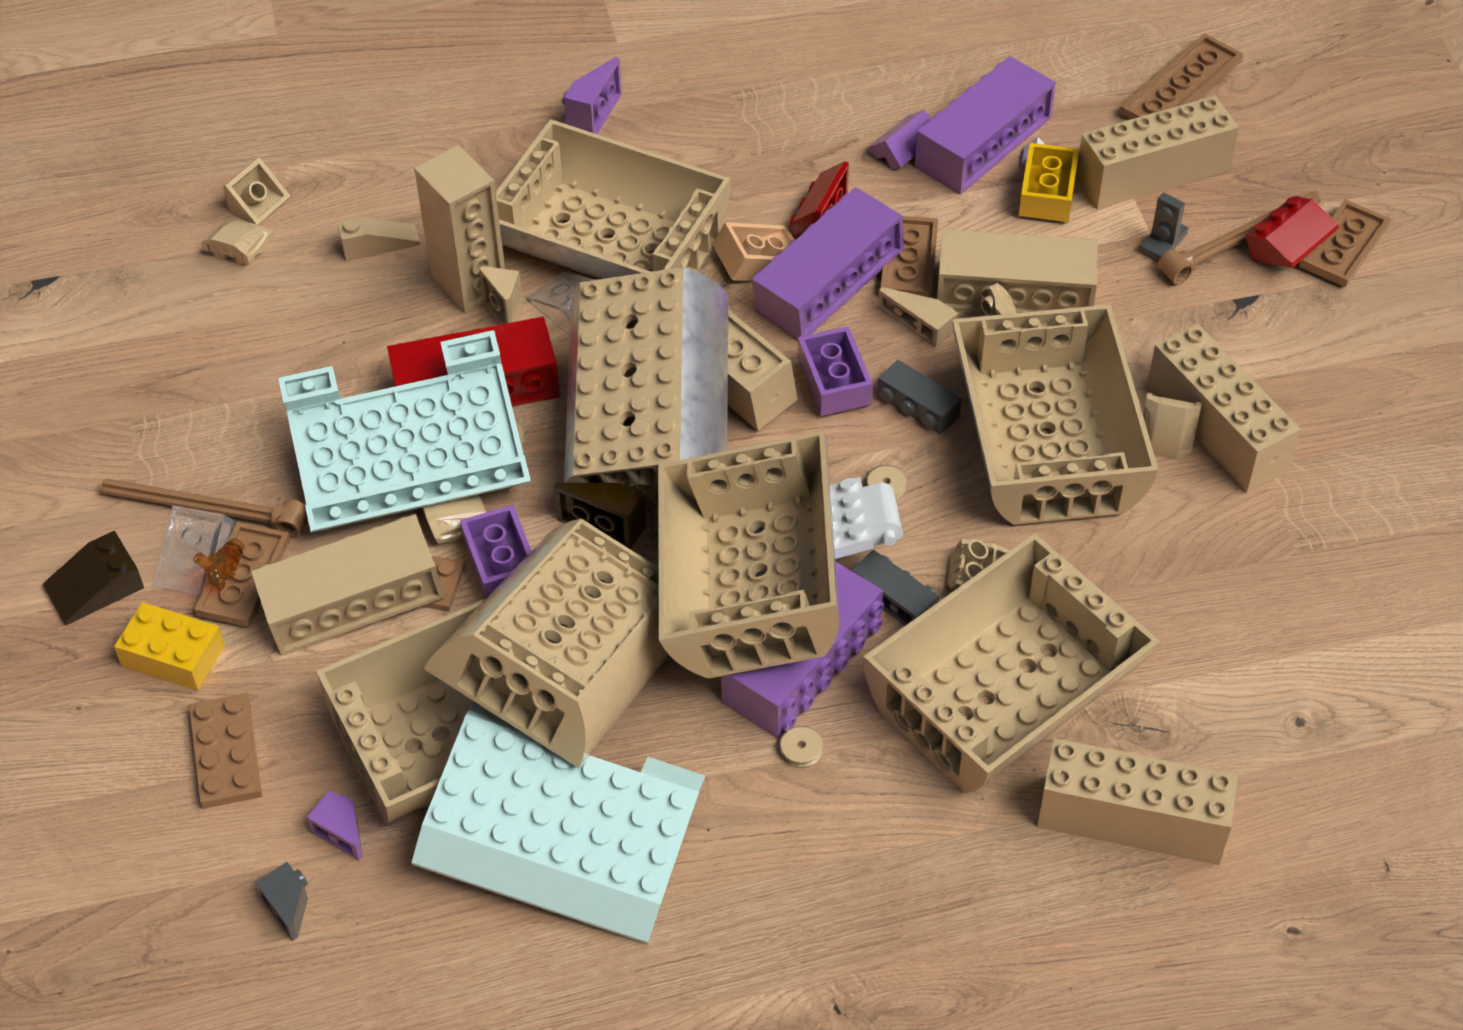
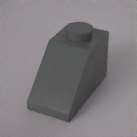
(285, 897)

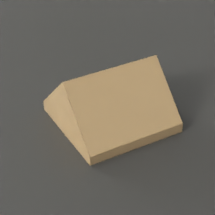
(254, 193)
(502, 293)

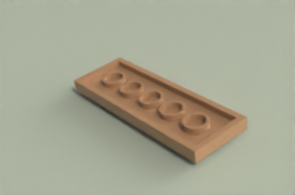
(1184, 78)

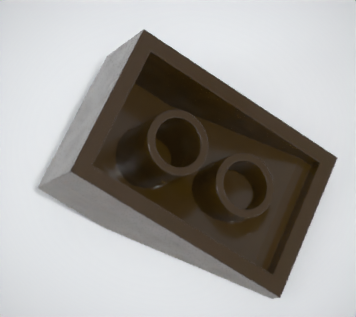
(609, 507)
(93, 579)

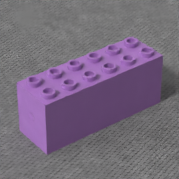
(984, 124)
(828, 263)
(779, 693)

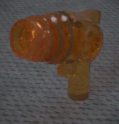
(221, 565)

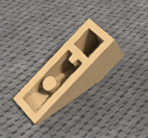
(372, 236)
(920, 314)

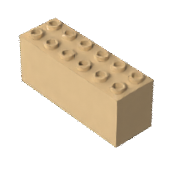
(1156, 152)
(459, 224)
(1033, 269)
(758, 375)
(1236, 417)
(347, 584)
(1138, 801)

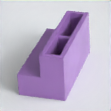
(900, 141)

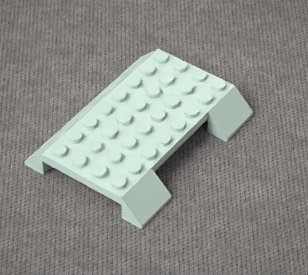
(405, 441)
(555, 834)

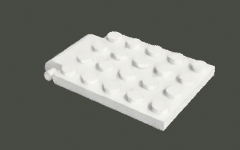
(861, 517)

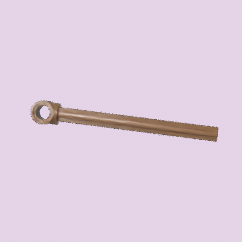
(1180, 265)
(286, 517)

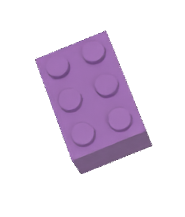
(835, 371)
(494, 545)

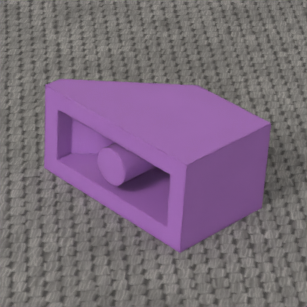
(337, 824)

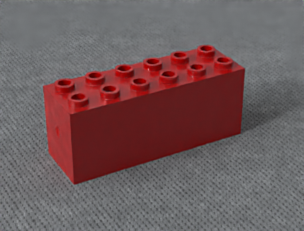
(524, 355)

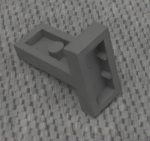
(1166, 229)

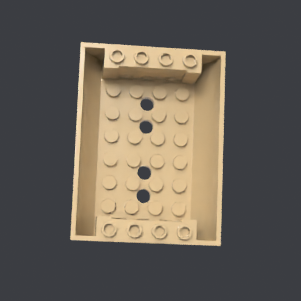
(975, 649)
(584, 681)
(389, 702)

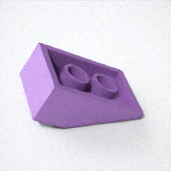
(593, 97)

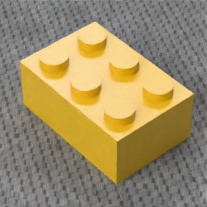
(1048, 182)
(169, 646)

